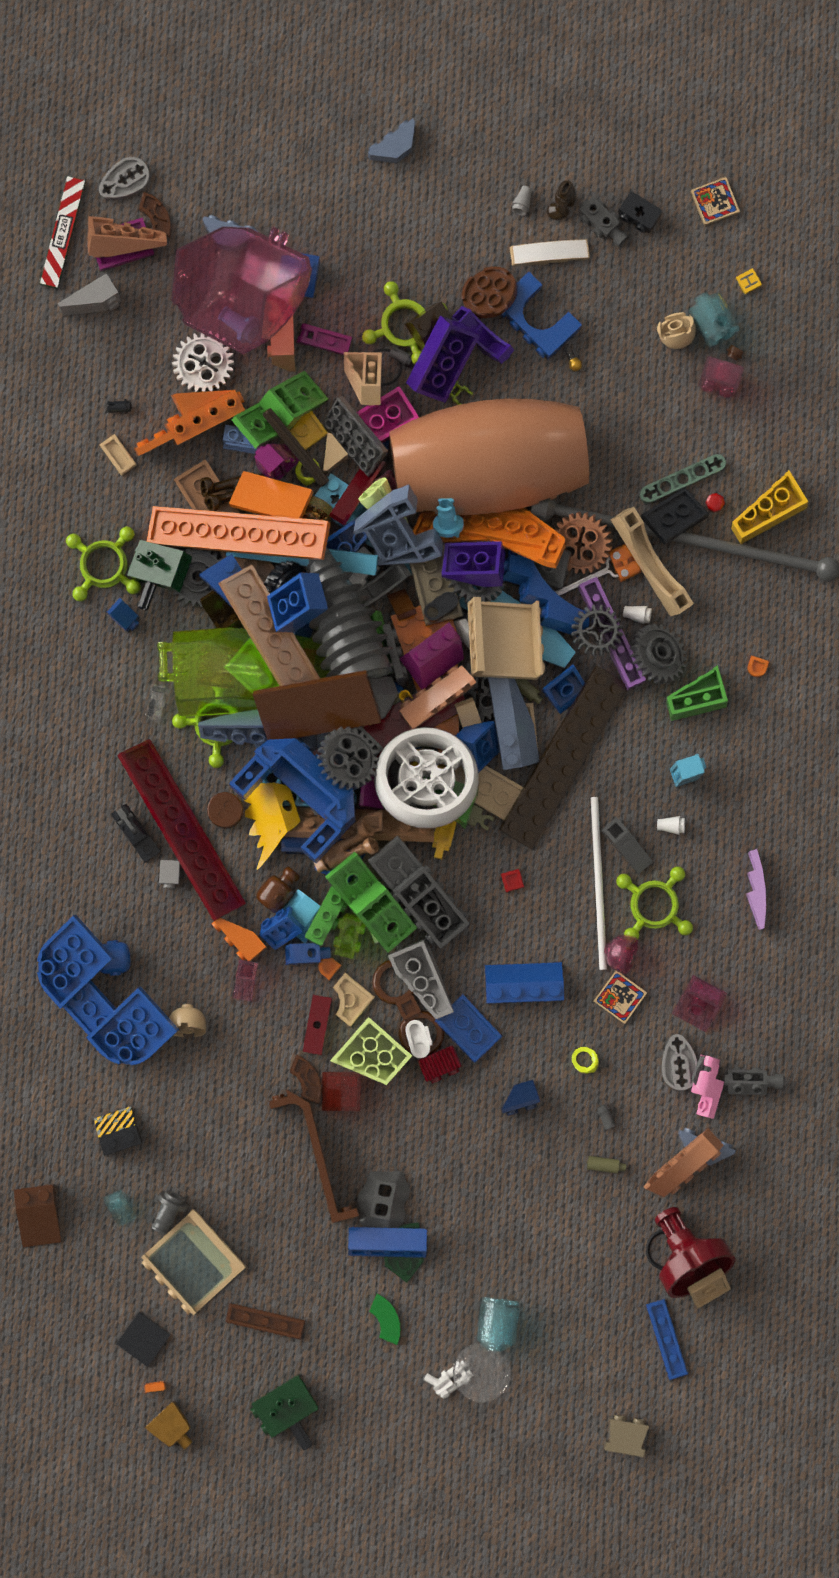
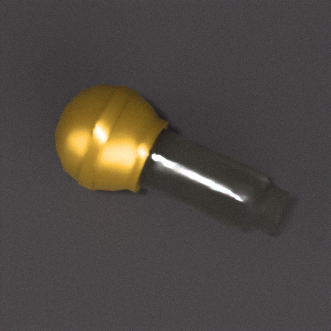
(574, 363)

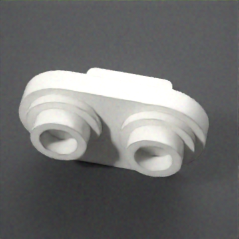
(418, 1038)

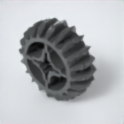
(588, 631)

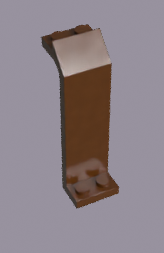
(346, 1212)

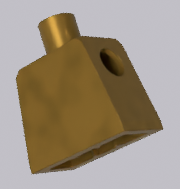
(171, 1426)

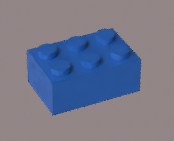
(297, 602)

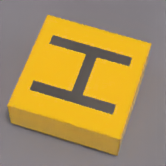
(748, 281)

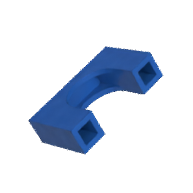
(547, 340)

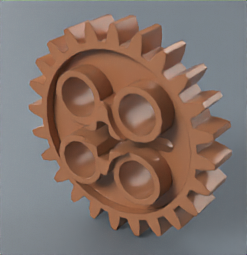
(598, 546)

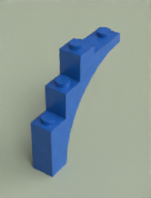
(555, 611)

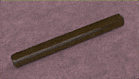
(295, 447)

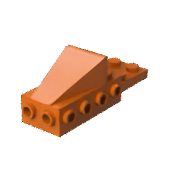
(195, 407)

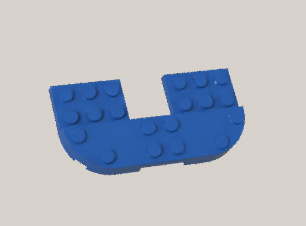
(119, 1034)

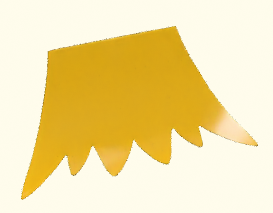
(271, 816)

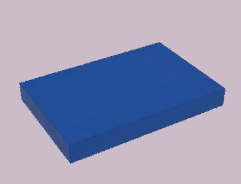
(469, 1029)

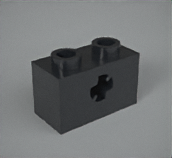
(635, 203)

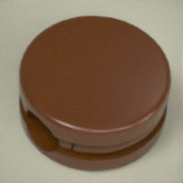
(225, 810)

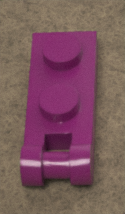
(324, 339)

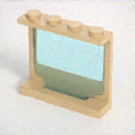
(193, 1262)

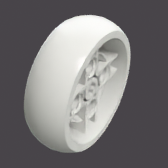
(454, 755)

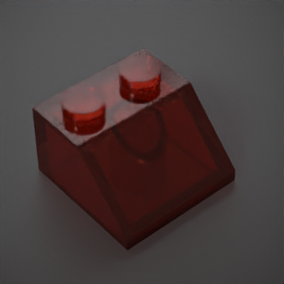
(341, 1091)

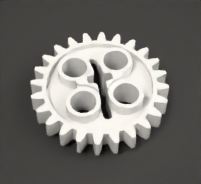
(194, 377)

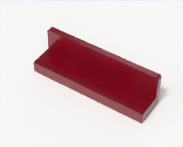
(349, 500)

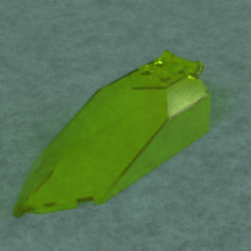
(220, 670)

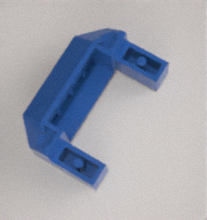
(299, 771)

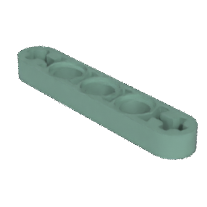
(689, 472)

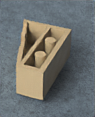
(364, 375)

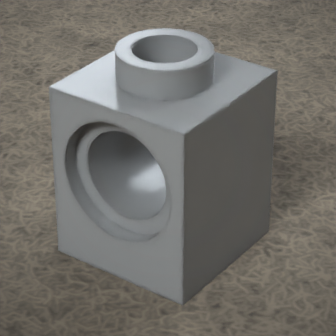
(169, 873)

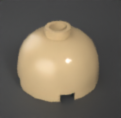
(677, 330)
(189, 1021)

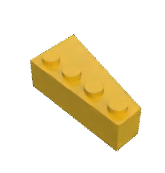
(771, 508)

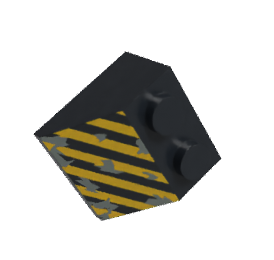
(117, 1131)

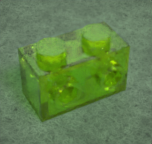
(347, 941)

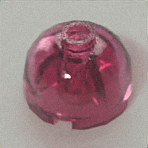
(620, 952)

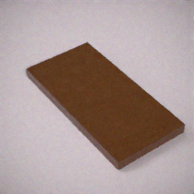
(317, 706)

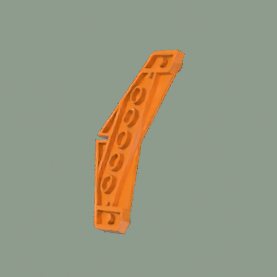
(516, 529)

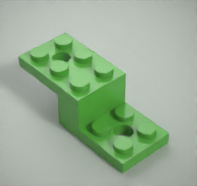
(286, 402)
(371, 902)

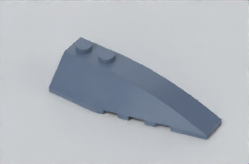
(513, 724)
(242, 728)

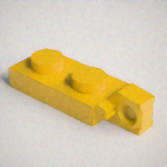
(443, 839)

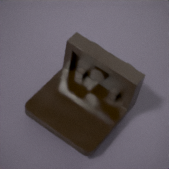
(220, 611)

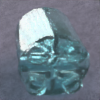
(713, 318)
(497, 1323)

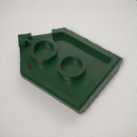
(404, 1266)

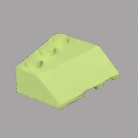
(372, 1053)

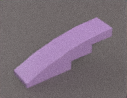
(757, 897)

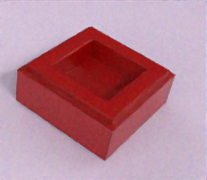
(512, 880)

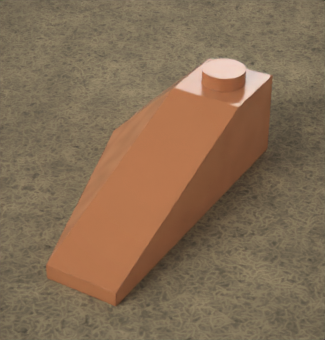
(113, 239)

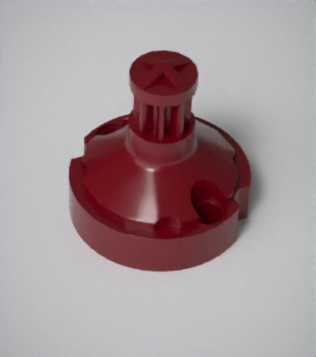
(690, 1256)

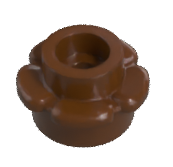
(734, 352)

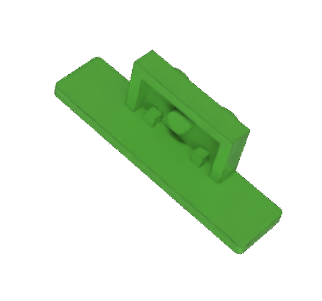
(326, 917)

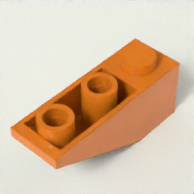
(244, 939)

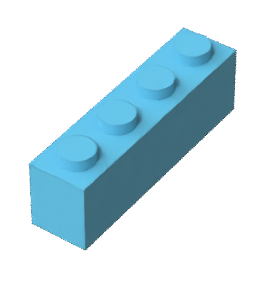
(687, 770)

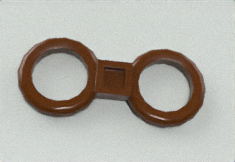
(408, 1009)

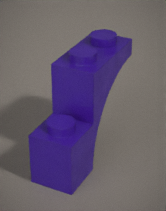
(488, 342)

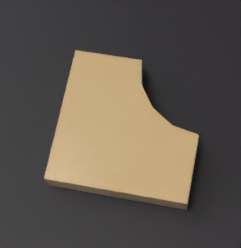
(352, 998)

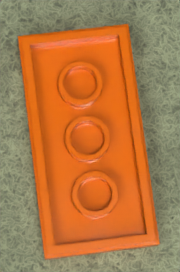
(270, 496)

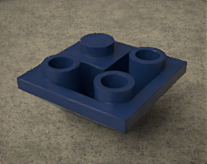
(521, 1096)

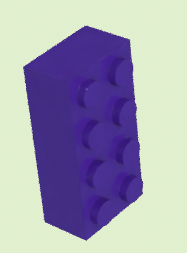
(442, 359)

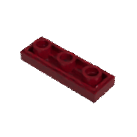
(318, 1012)

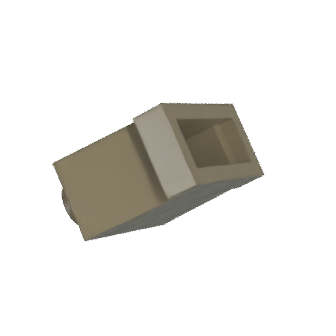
(626, 1436)

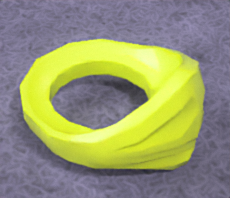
(304, 480)
(593, 1067)

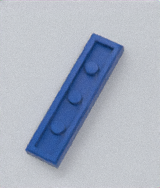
(666, 1339)

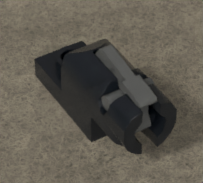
(135, 833)

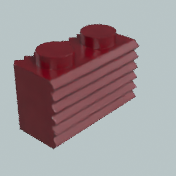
(439, 1064)

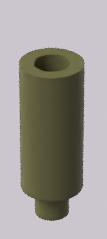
(529, 690)
(605, 1164)

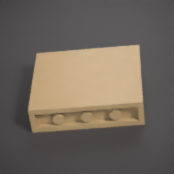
(505, 640)

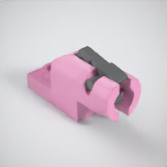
(707, 1085)

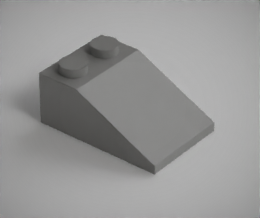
(94, 297)

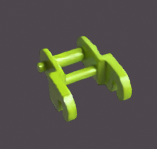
(460, 389)

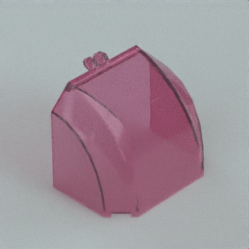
(239, 285)

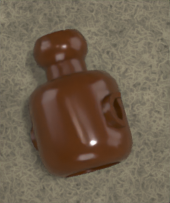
(277, 891)

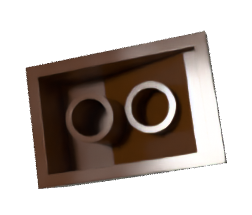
(37, 1215)

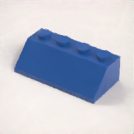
(524, 983)

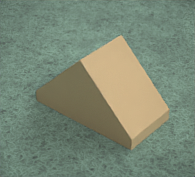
(334, 454)

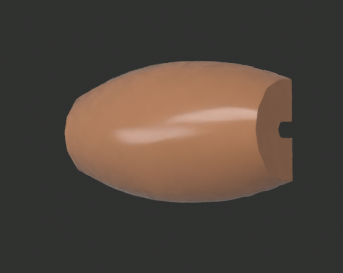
(492, 455)

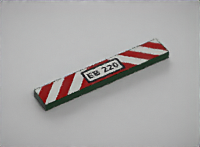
(62, 232)

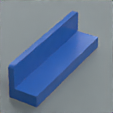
(387, 1242)

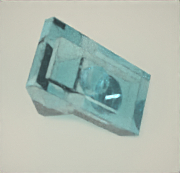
(119, 1207)

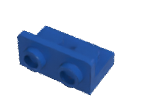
(280, 928)

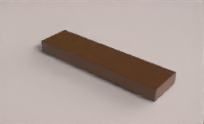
(265, 1321)

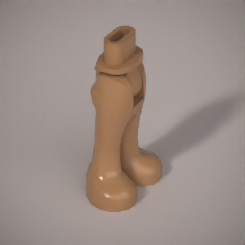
(339, 852)

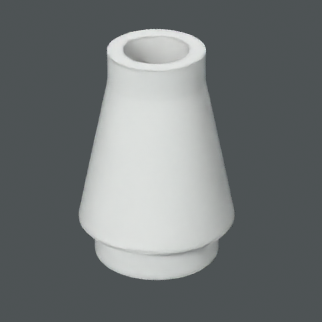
(638, 613)
(672, 825)

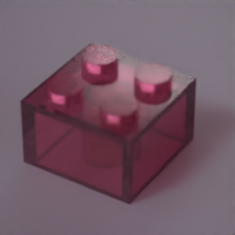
(720, 377)

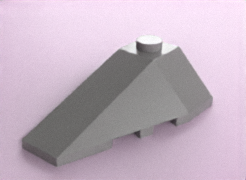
(419, 971)

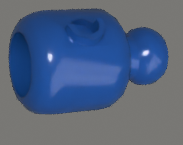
(121, 959)

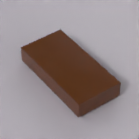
(401, 604)

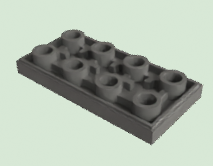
(355, 436)

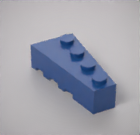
(219, 572)

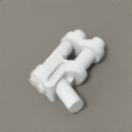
(443, 1385)

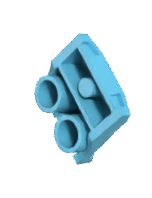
(303, 910)

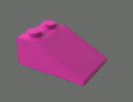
(391, 414)

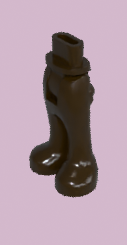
(563, 198)
(209, 487)

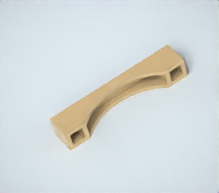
(634, 535)

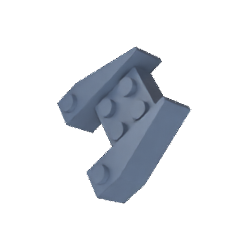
(391, 533)

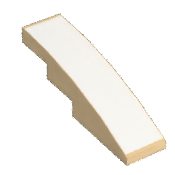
(549, 252)

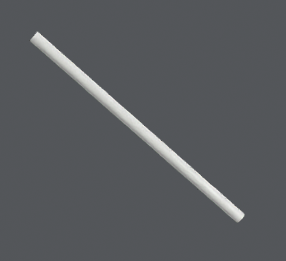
(598, 882)

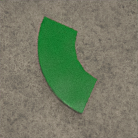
(387, 1318)

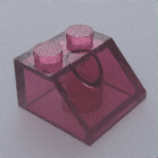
(699, 1003)

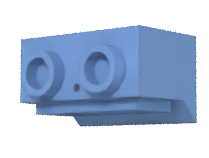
(235, 440)

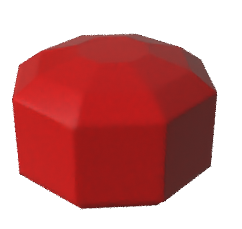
(715, 502)

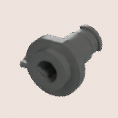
(170, 1206)

